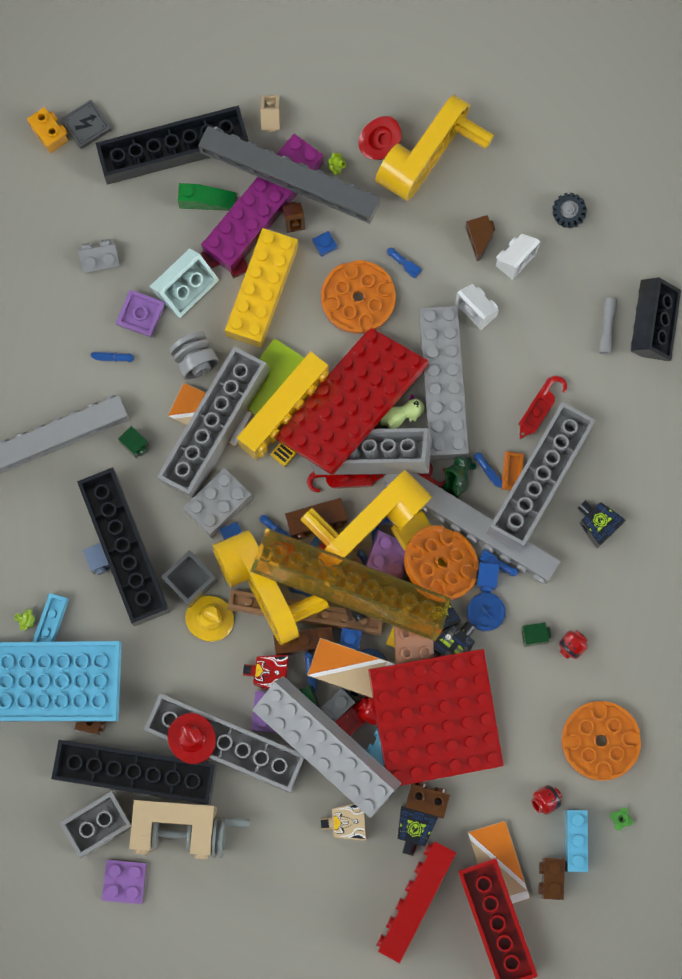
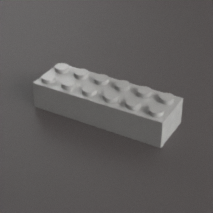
(388, 453)

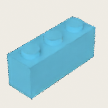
(576, 841)

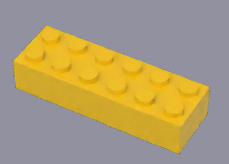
(261, 288)
(282, 405)

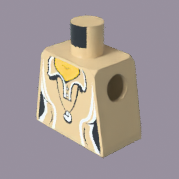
(346, 823)

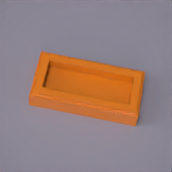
(512, 468)

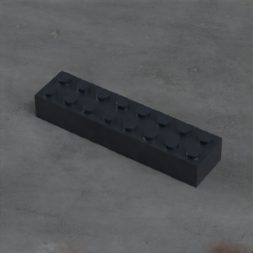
(164, 145)
(123, 547)
(133, 772)

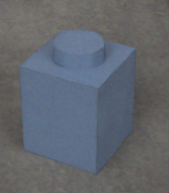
(96, 559)

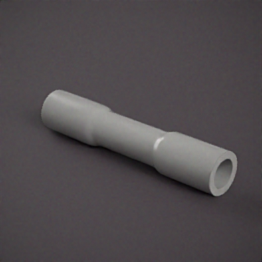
(606, 338)

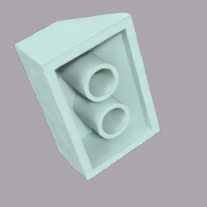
(184, 282)

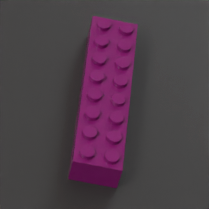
(256, 210)

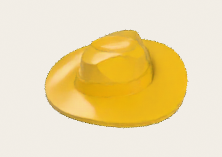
(209, 619)

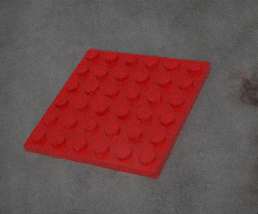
(436, 717)

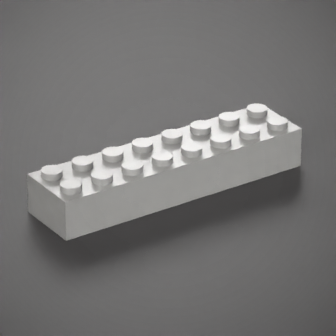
(443, 382)
(214, 423)
(540, 477)
(234, 745)
(326, 746)

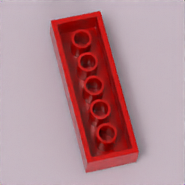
(416, 902)
(497, 921)

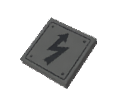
(86, 124)

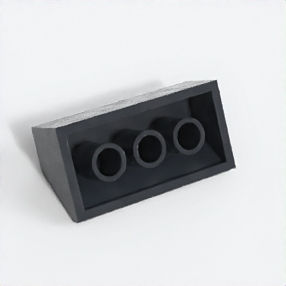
(655, 319)

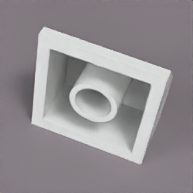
(518, 255)
(476, 306)

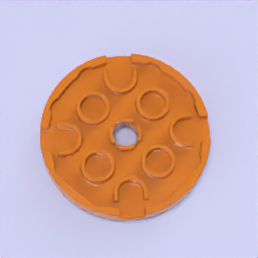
(354, 278)
(454, 549)
(621, 736)

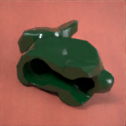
(457, 476)

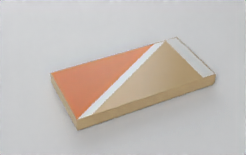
(188, 402)
(344, 667)
(496, 842)

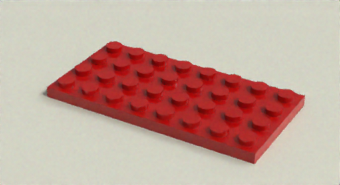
(351, 400)

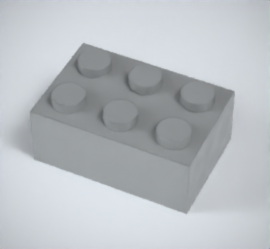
(218, 503)
(96, 824)

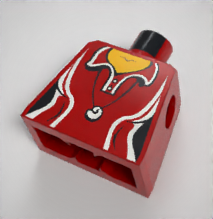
(267, 670)

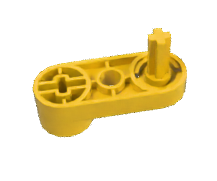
(406, 170)
(397, 502)
(235, 561)

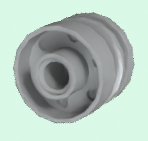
(193, 355)

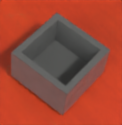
(189, 578)

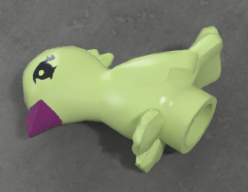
(396, 415)

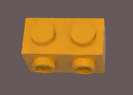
(47, 129)

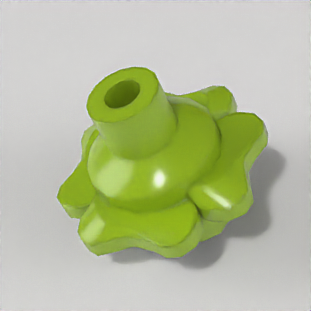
(336, 163)
(25, 619)

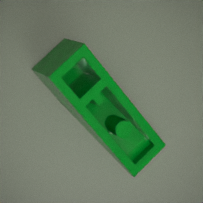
(204, 197)

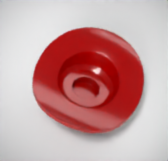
(379, 137)
(191, 738)

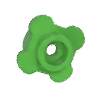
(615, 816)

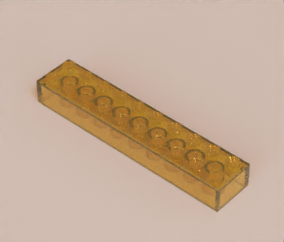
(351, 584)

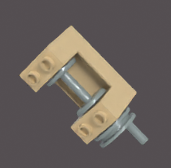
(204, 832)

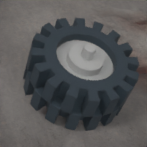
(569, 210)

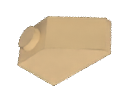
(270, 113)

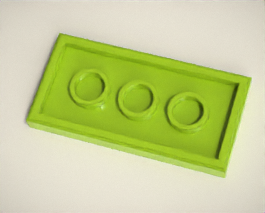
(282, 363)

